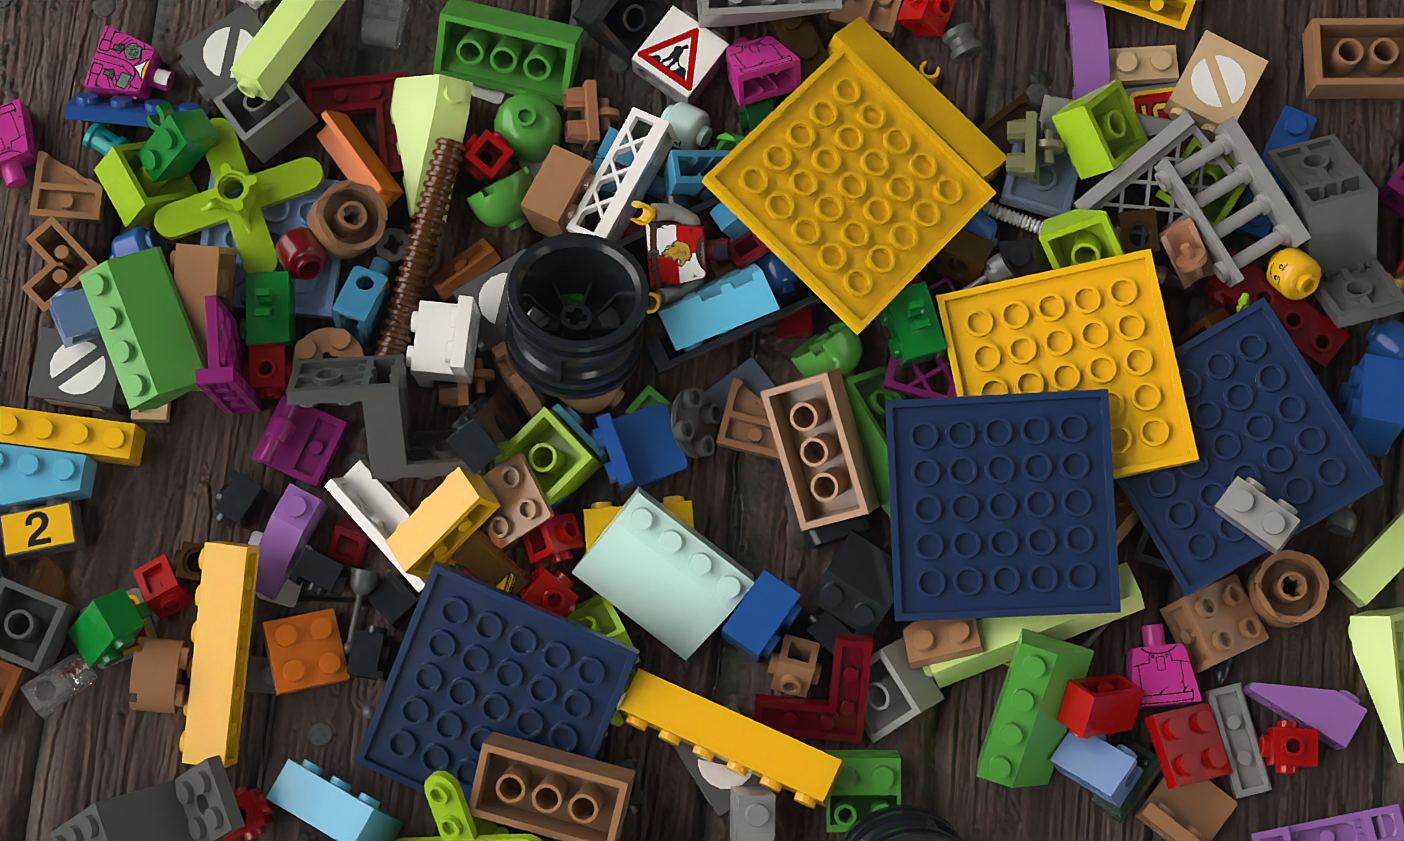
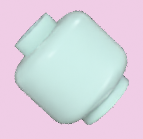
(689, 125)

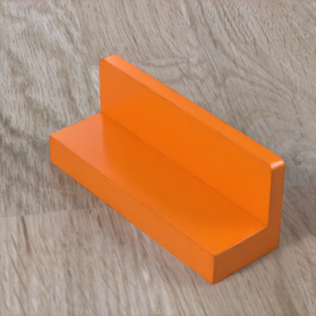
(356, 156)

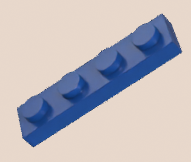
(118, 109)
(1290, 128)

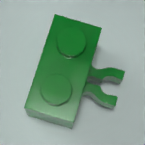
(177, 142)
(269, 309)
(913, 326)
(108, 628)

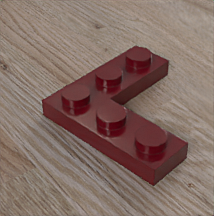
(361, 96)
(832, 719)

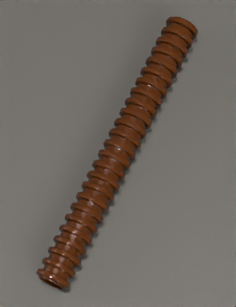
(421, 246)

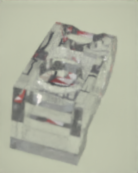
(58, 684)

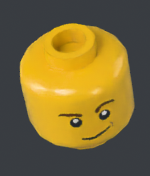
(1293, 273)

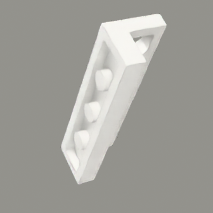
(636, 177)
(373, 508)

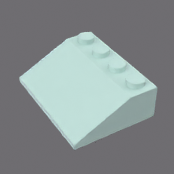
(663, 574)

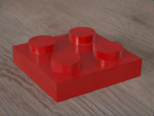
(1188, 745)

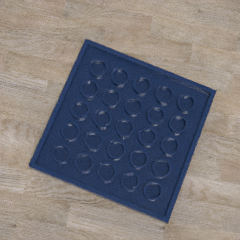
(1253, 417)
(1002, 506)
(486, 666)

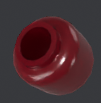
(301, 253)

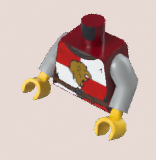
(677, 251)

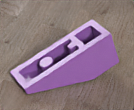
(286, 537)
(1329, 711)

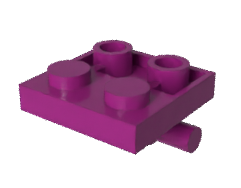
(300, 442)

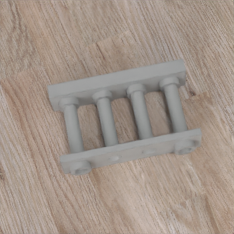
(1267, 201)

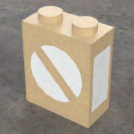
(1215, 83)

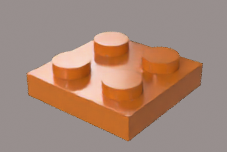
(305, 651)

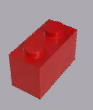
(1100, 705)

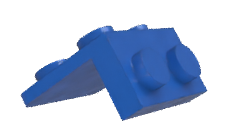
(639, 447)

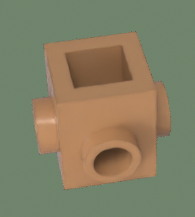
(795, 666)

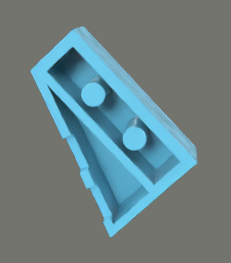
(718, 307)
(39, 475)
(331, 805)

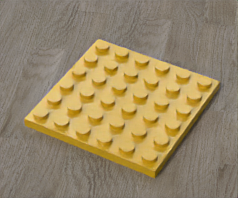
(849, 188)
(1075, 332)

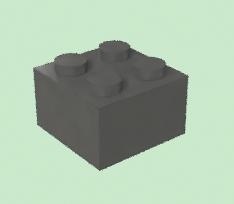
(263, 123)
(32, 626)

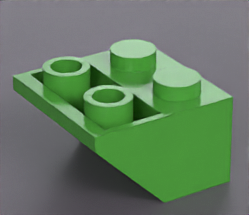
(865, 784)

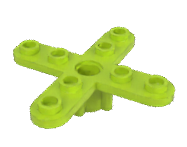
(246, 211)
(454, 816)

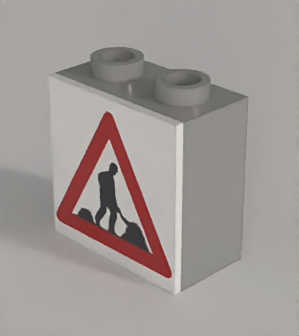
(680, 56)

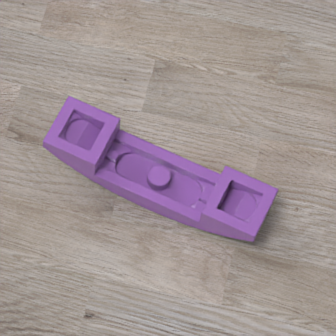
(1088, 46)
(1367, 825)

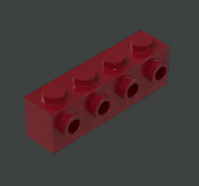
(1310, 330)

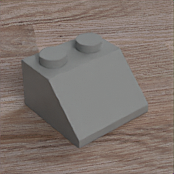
(896, 691)

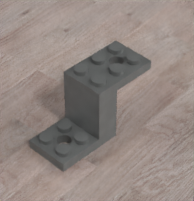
(1340, 215)
(383, 389)
(184, 809)

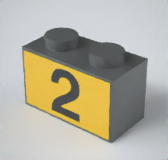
(42, 530)

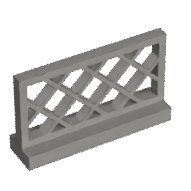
(1141, 162)

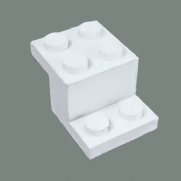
(444, 341)

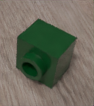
(754, 114)

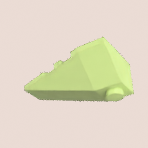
(422, 112)
(1379, 651)

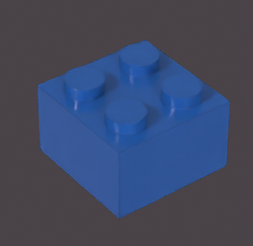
(1374, 402)
(761, 616)

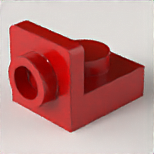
(160, 587)

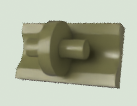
(1029, 132)

